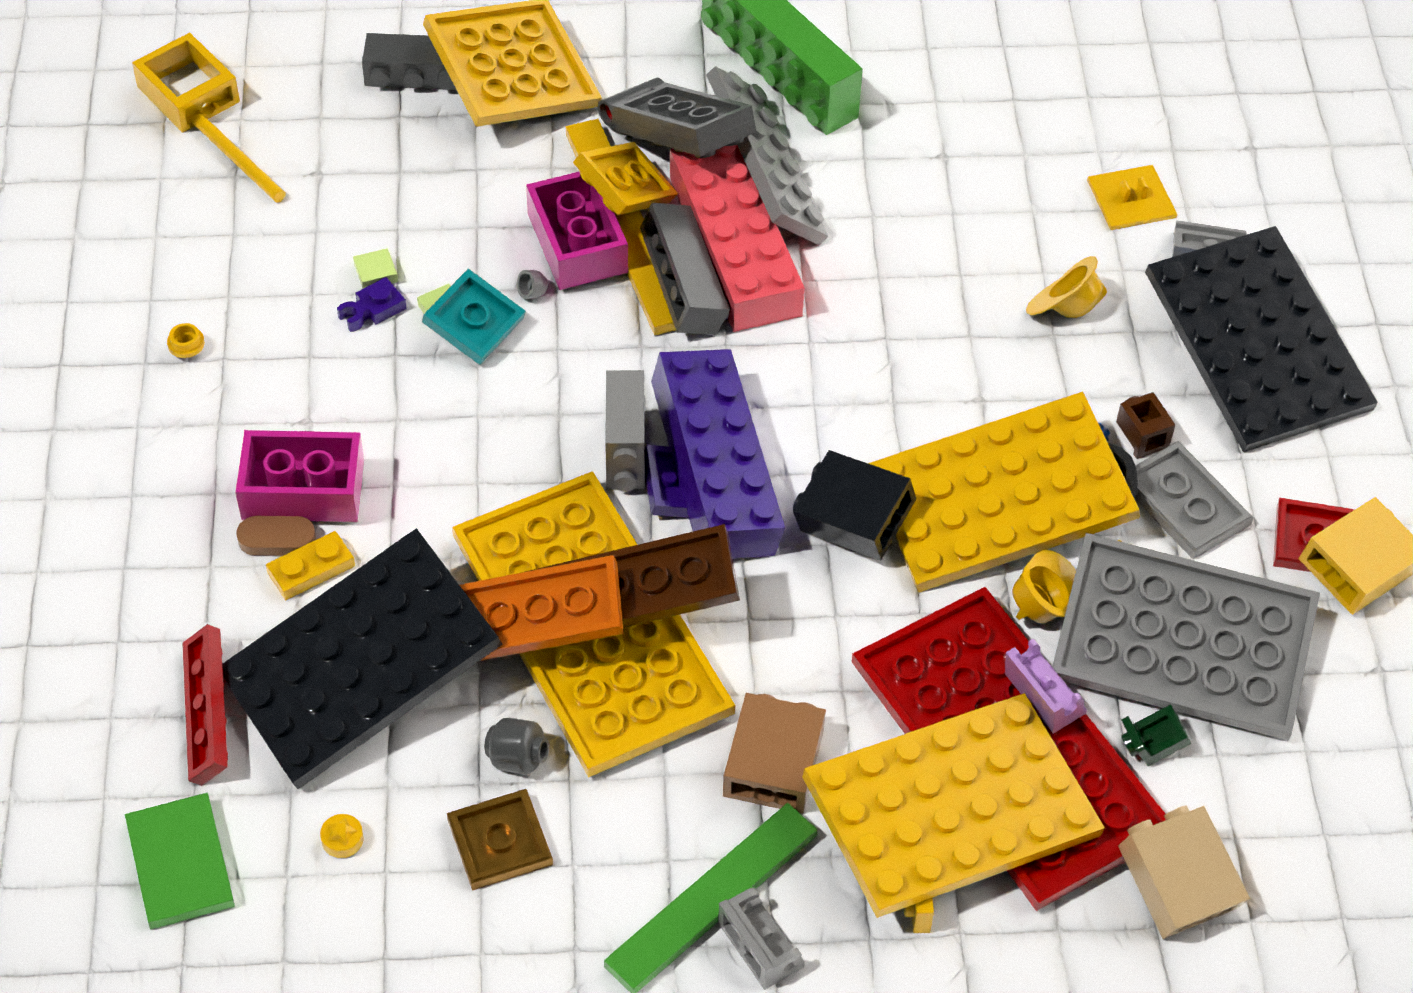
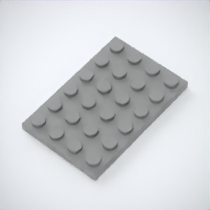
(1186, 636)

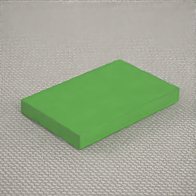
(179, 861)

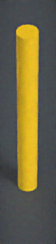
(239, 158)

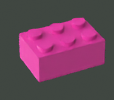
(576, 231)
(301, 475)

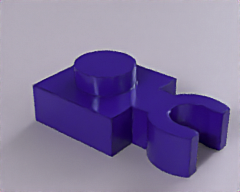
(373, 302)

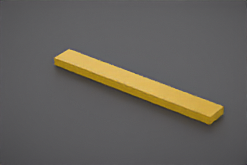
(641, 273)

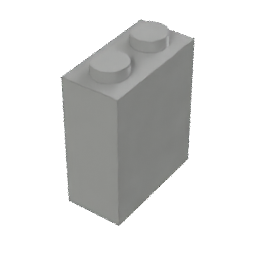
(624, 430)

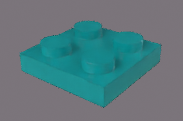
(473, 316)

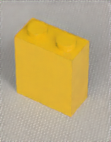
(1361, 555)

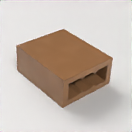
(771, 751)

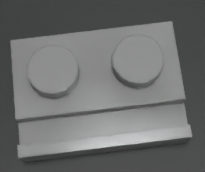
(1194, 236)

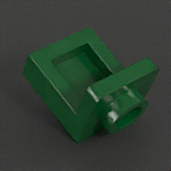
(1155, 735)

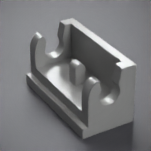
(758, 938)

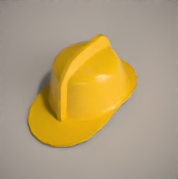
(1073, 293)
(1044, 587)

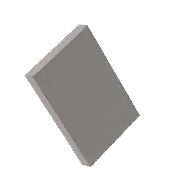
(1188, 500)

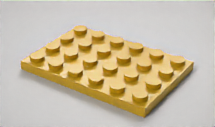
(1008, 491)
(951, 804)

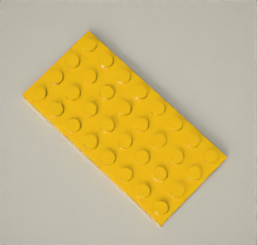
(607, 692)

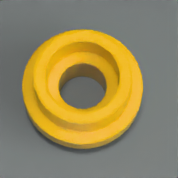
(185, 340)

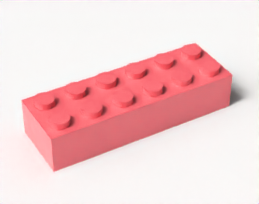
(739, 237)

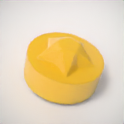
(341, 835)

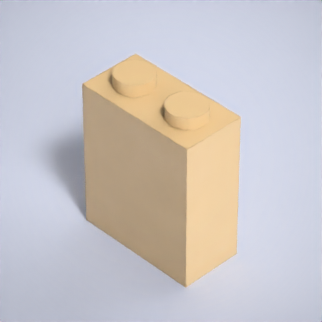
(1182, 870)

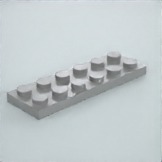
(770, 161)

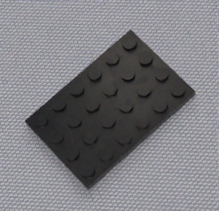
(1260, 338)
(358, 657)

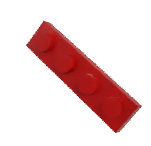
(204, 705)

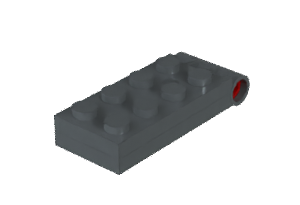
(678, 117)

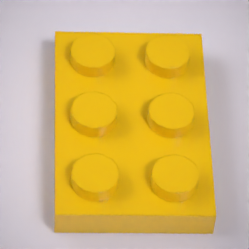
(624, 178)

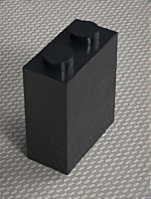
(854, 504)

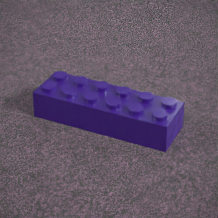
(717, 449)

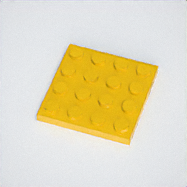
(511, 61)

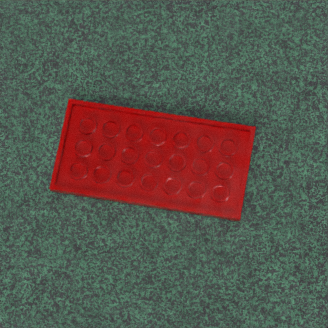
(957, 665)

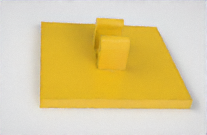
(1131, 197)

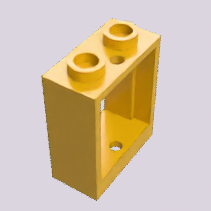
(217, 93)

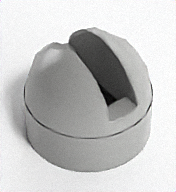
(531, 284)

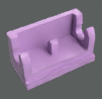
(1043, 687)

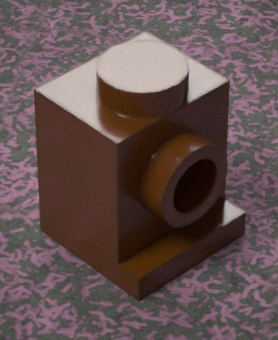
(1145, 424)

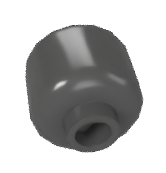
(516, 745)

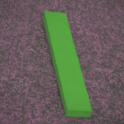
(698, 906)

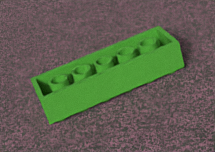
(791, 57)

